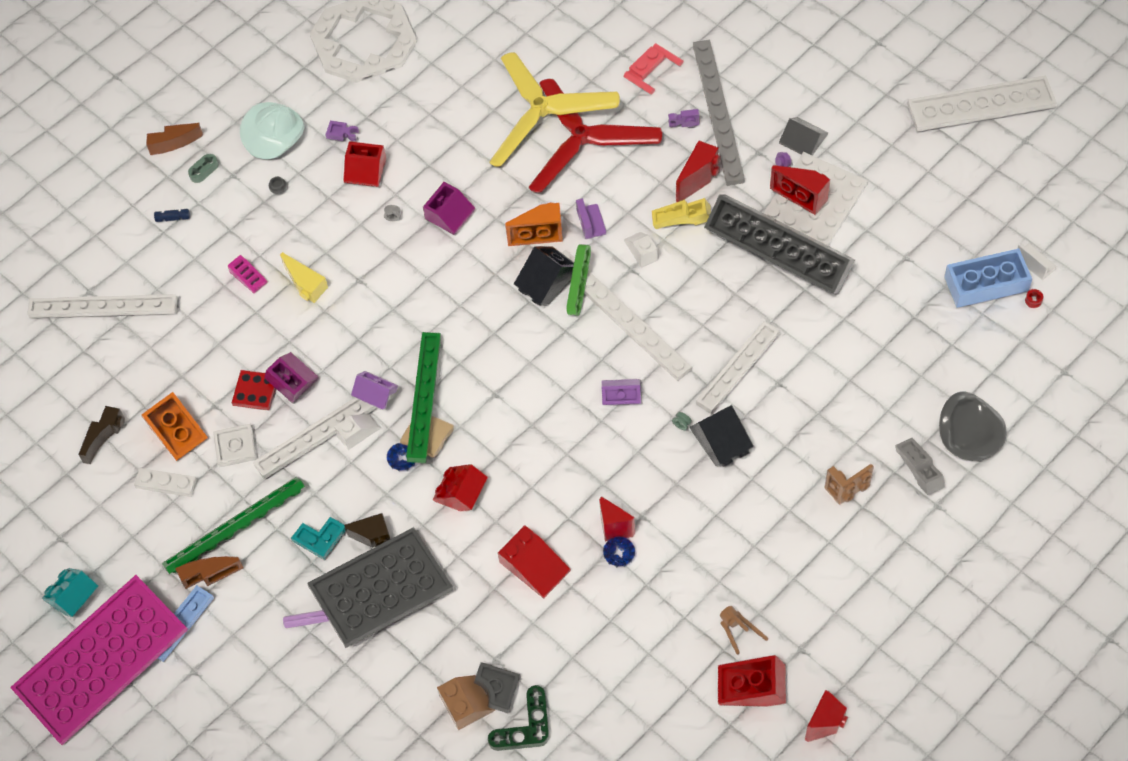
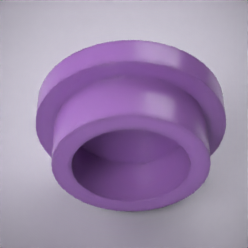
(783, 159)

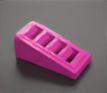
(239, 265)

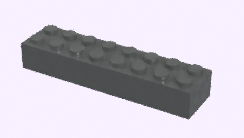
(779, 243)

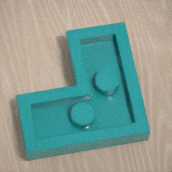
(319, 542)

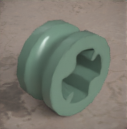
(681, 421)

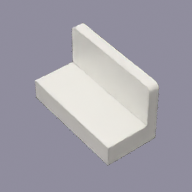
(1036, 261)

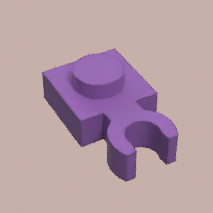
(687, 118)
(340, 130)

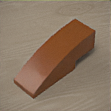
(173, 138)
(208, 569)

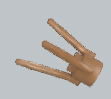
(733, 618)

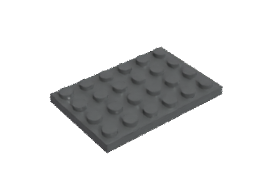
(379, 587)

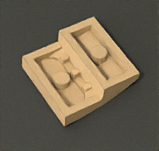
(439, 433)

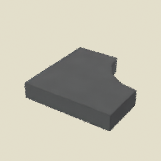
(498, 685)

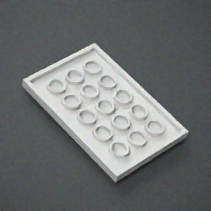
(843, 194)

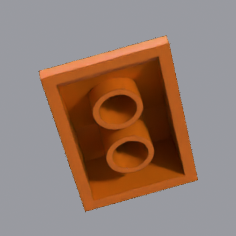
(536, 226)
(174, 426)

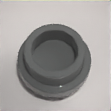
(277, 185)

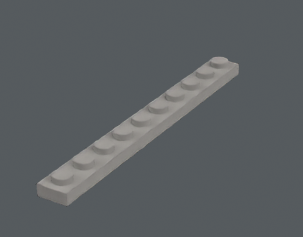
(718, 113)

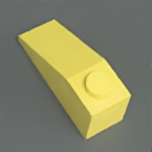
(308, 282)

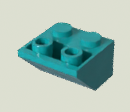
(69, 591)

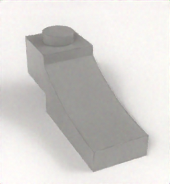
(921, 466)

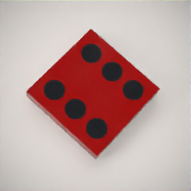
(253, 391)

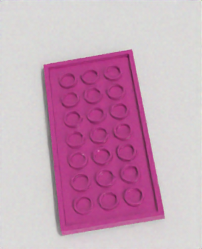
(98, 659)

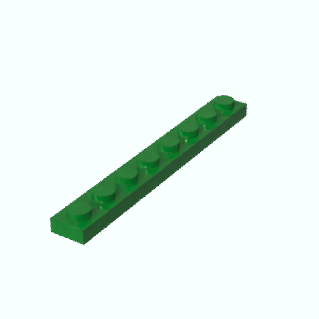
(423, 398)
(228, 528)

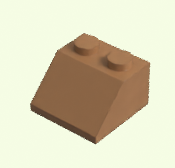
(464, 700)

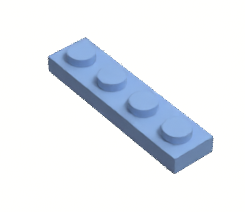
(189, 612)

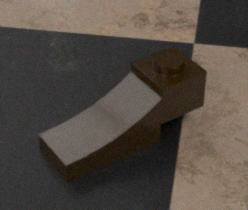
(99, 432)

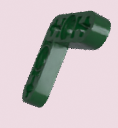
(528, 731)

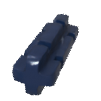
(170, 215)

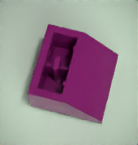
(448, 208)
(290, 376)

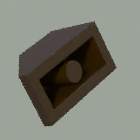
(369, 531)

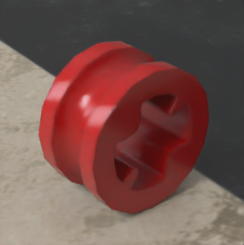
(1029, 300)

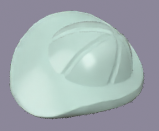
(270, 130)

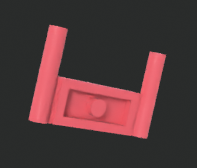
(647, 63)

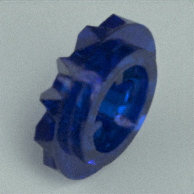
(393, 459)
(623, 545)

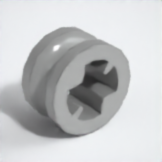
(392, 213)

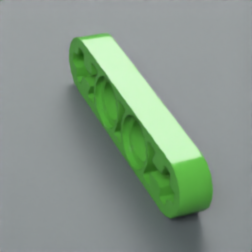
(578, 279)

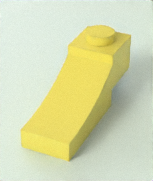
(681, 213)

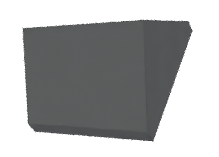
(802, 136)

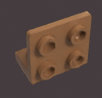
(845, 490)

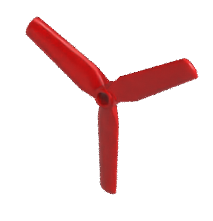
(584, 134)

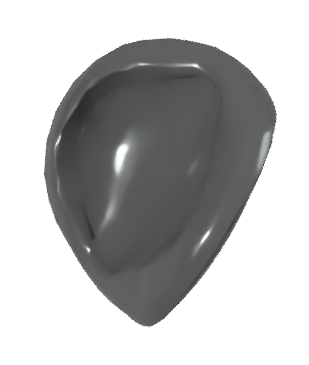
(971, 427)

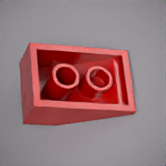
(698, 170)
(801, 186)
(533, 562)
(752, 682)

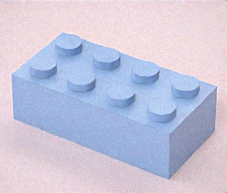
(988, 278)

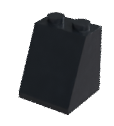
(544, 274)
(722, 436)

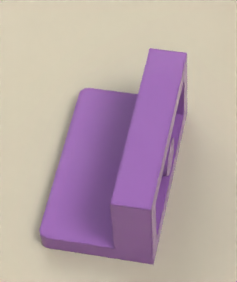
(590, 219)
(373, 389)
(621, 392)

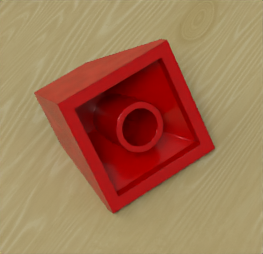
(827, 718)

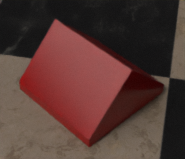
(615, 520)

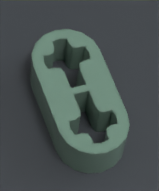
(203, 168)

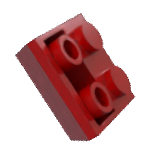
(364, 163)
(460, 487)

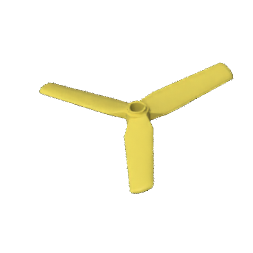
(542, 105)

